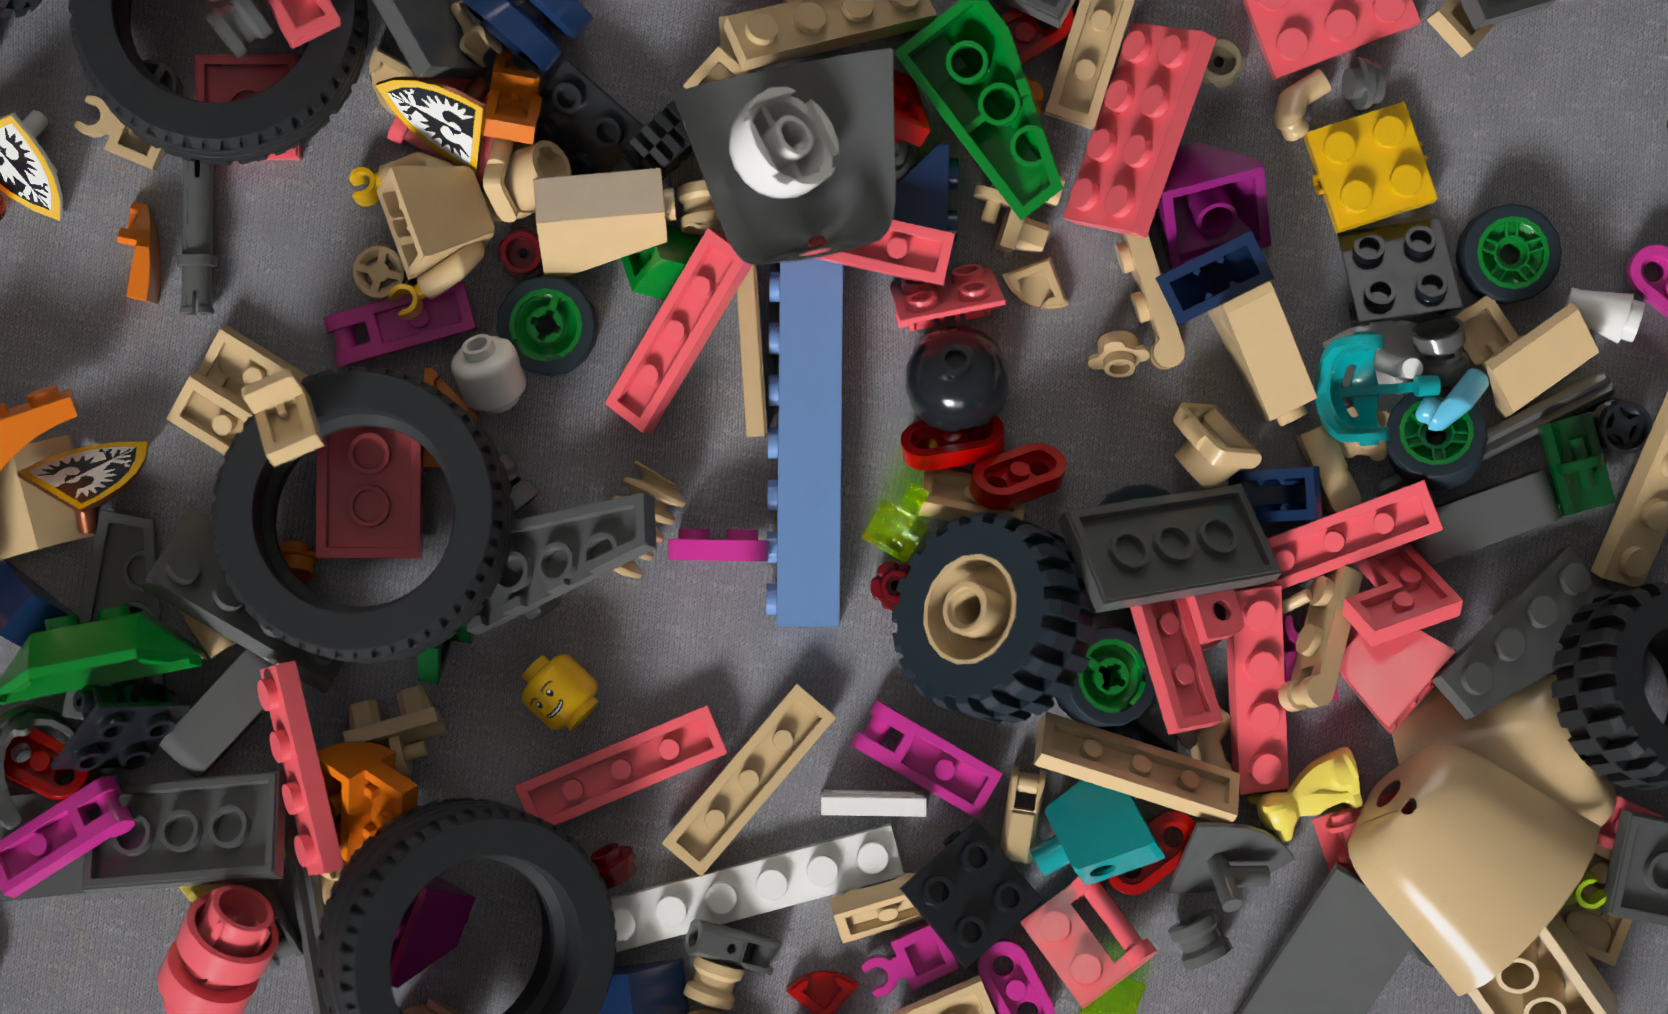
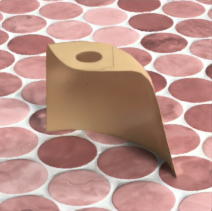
(1518, 737)
(1473, 863)

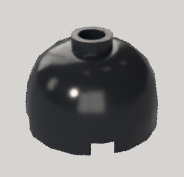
(957, 379)

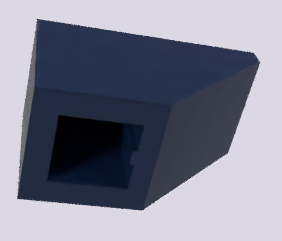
(924, 192)

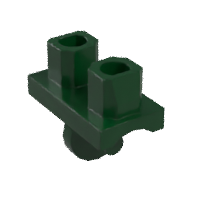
(1576, 464)

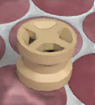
(698, 208)
(371, 271)
(713, 983)

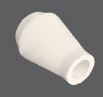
(1609, 313)

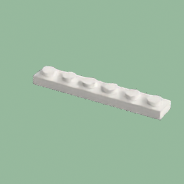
(756, 886)

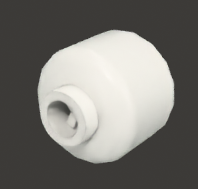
(488, 373)

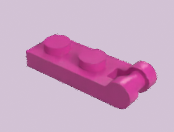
(439, 319)
(928, 760)
(62, 835)

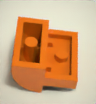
(363, 790)

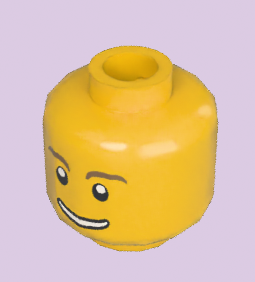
(559, 692)

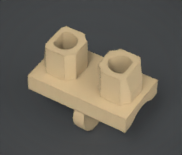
(1013, 233)
(403, 733)

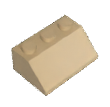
(1548, 979)

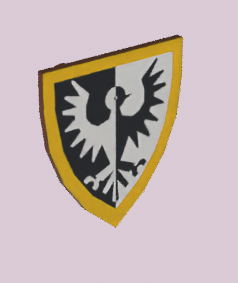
(441, 115)
(88, 476)

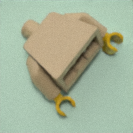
(434, 218)

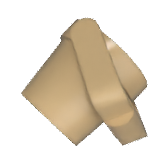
(511, 175)
(1213, 445)

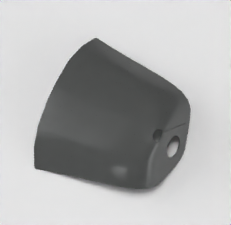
(846, 208)

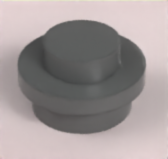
(1364, 83)

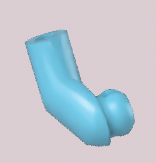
(1457, 403)

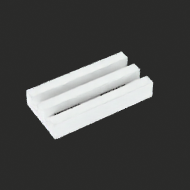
(873, 803)

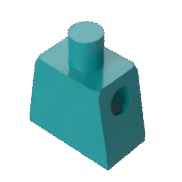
(1097, 834)

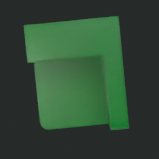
(659, 267)

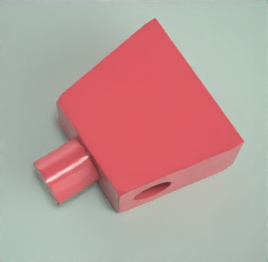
(1393, 674)

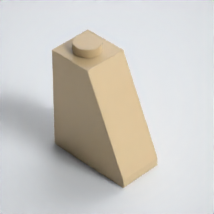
(599, 218)
(1265, 354)

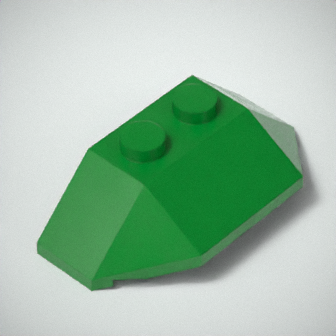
(96, 653)

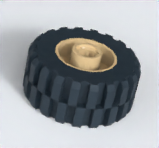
(993, 618)

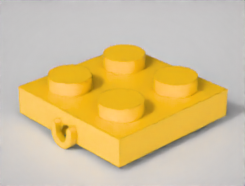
(1370, 167)

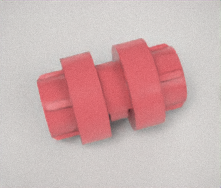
(219, 953)

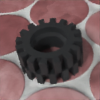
(660, 143)

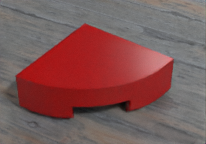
(822, 990)

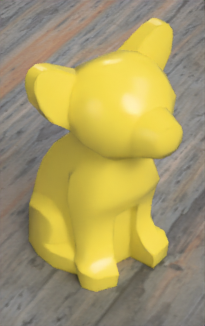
(1317, 787)

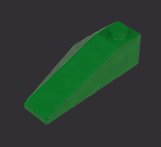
(981, 91)

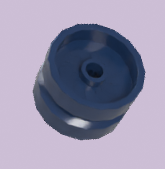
(521, 22)

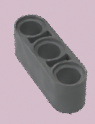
(1490, 516)
(218, 717)

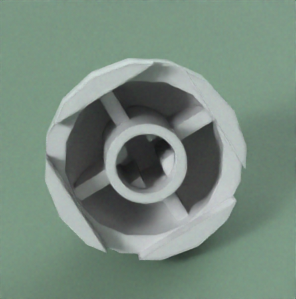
(782, 144)

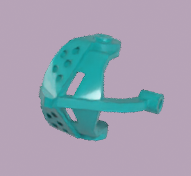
(1362, 391)

